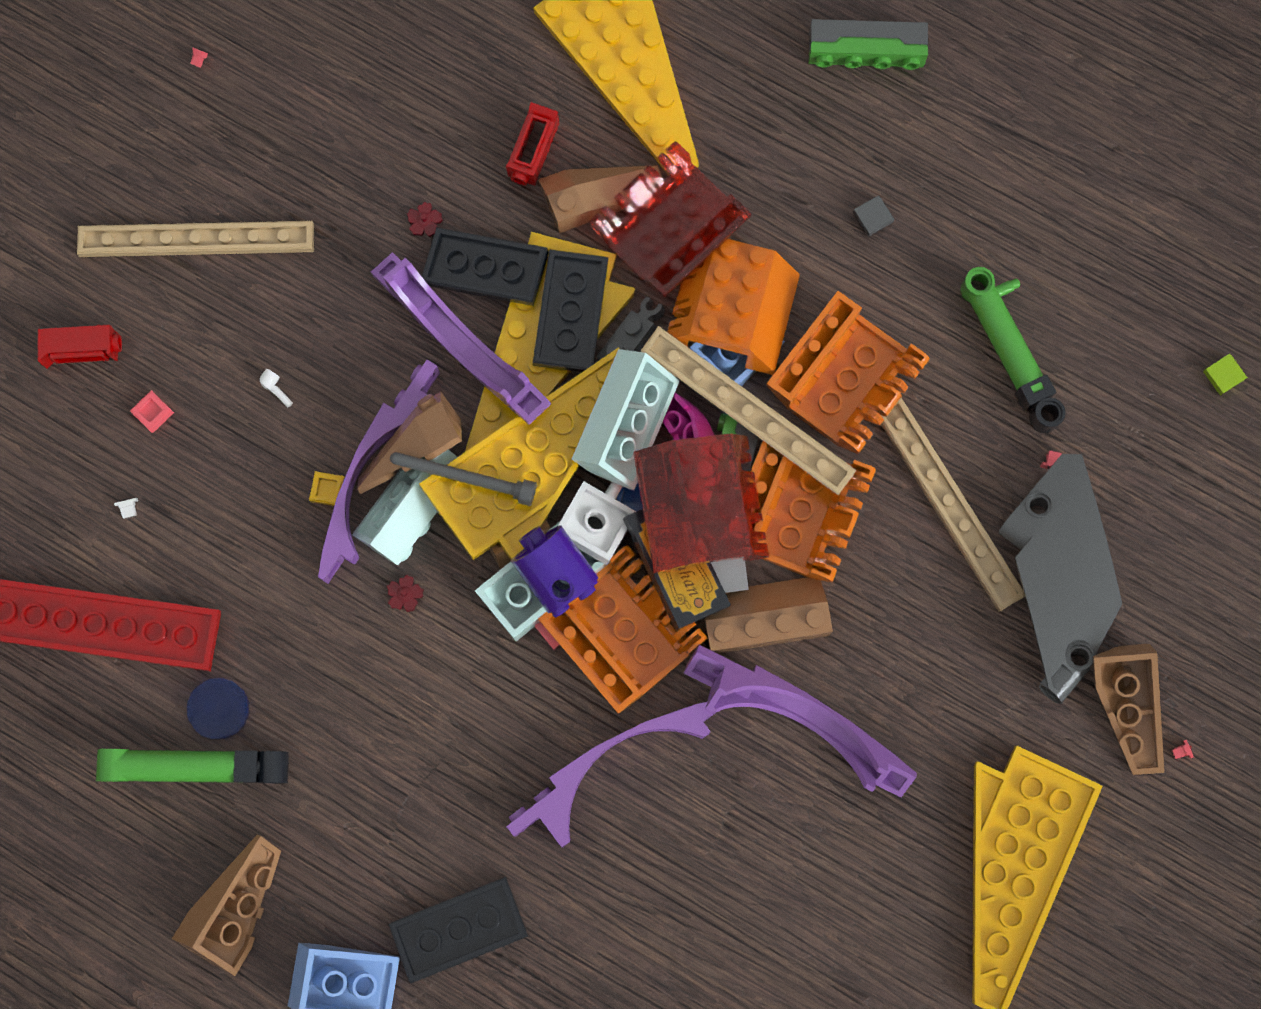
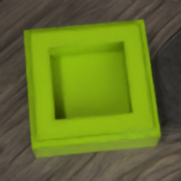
(1225, 374)

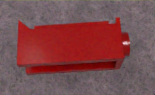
(523, 172)
(78, 344)

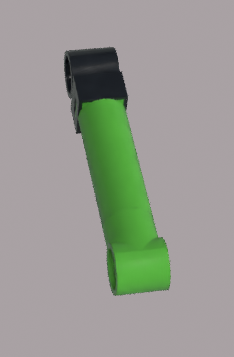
(1032, 387)
(192, 766)

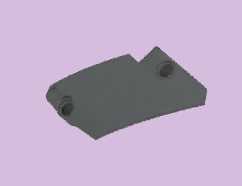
(1064, 572)

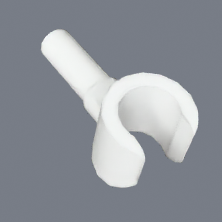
(268, 380)

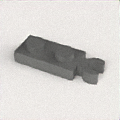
(635, 329)

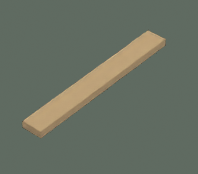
(195, 238)
(748, 410)
(952, 507)

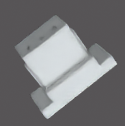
(127, 507)

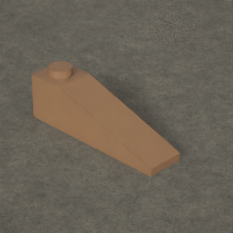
(582, 193)
(425, 433)
(1131, 697)
(225, 916)

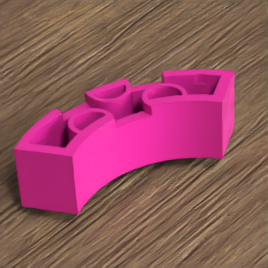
(685, 420)

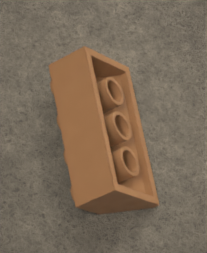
(770, 616)

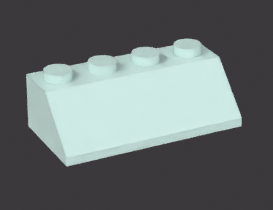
(625, 417)
(400, 514)
(514, 601)

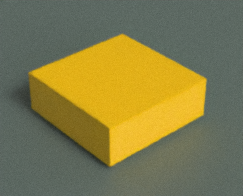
(325, 488)

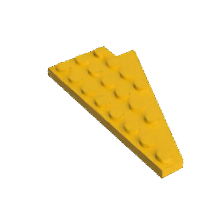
(627, 62)
(519, 336)
(516, 453)
(1021, 850)

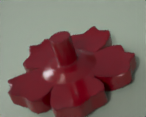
(424, 220)
(404, 594)

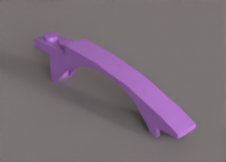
(440, 322)
(339, 540)
(740, 687)
(556, 805)

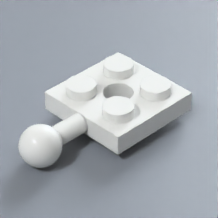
(594, 503)

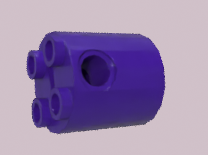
(547, 561)

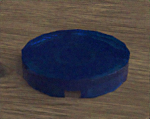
(218, 708)

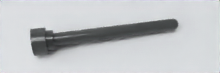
(521, 491)

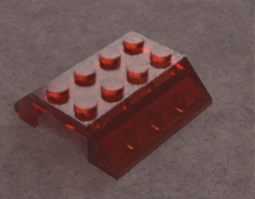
(670, 222)
(699, 502)

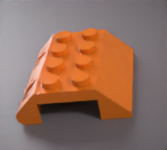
(737, 303)
(844, 374)
(804, 514)
(622, 633)

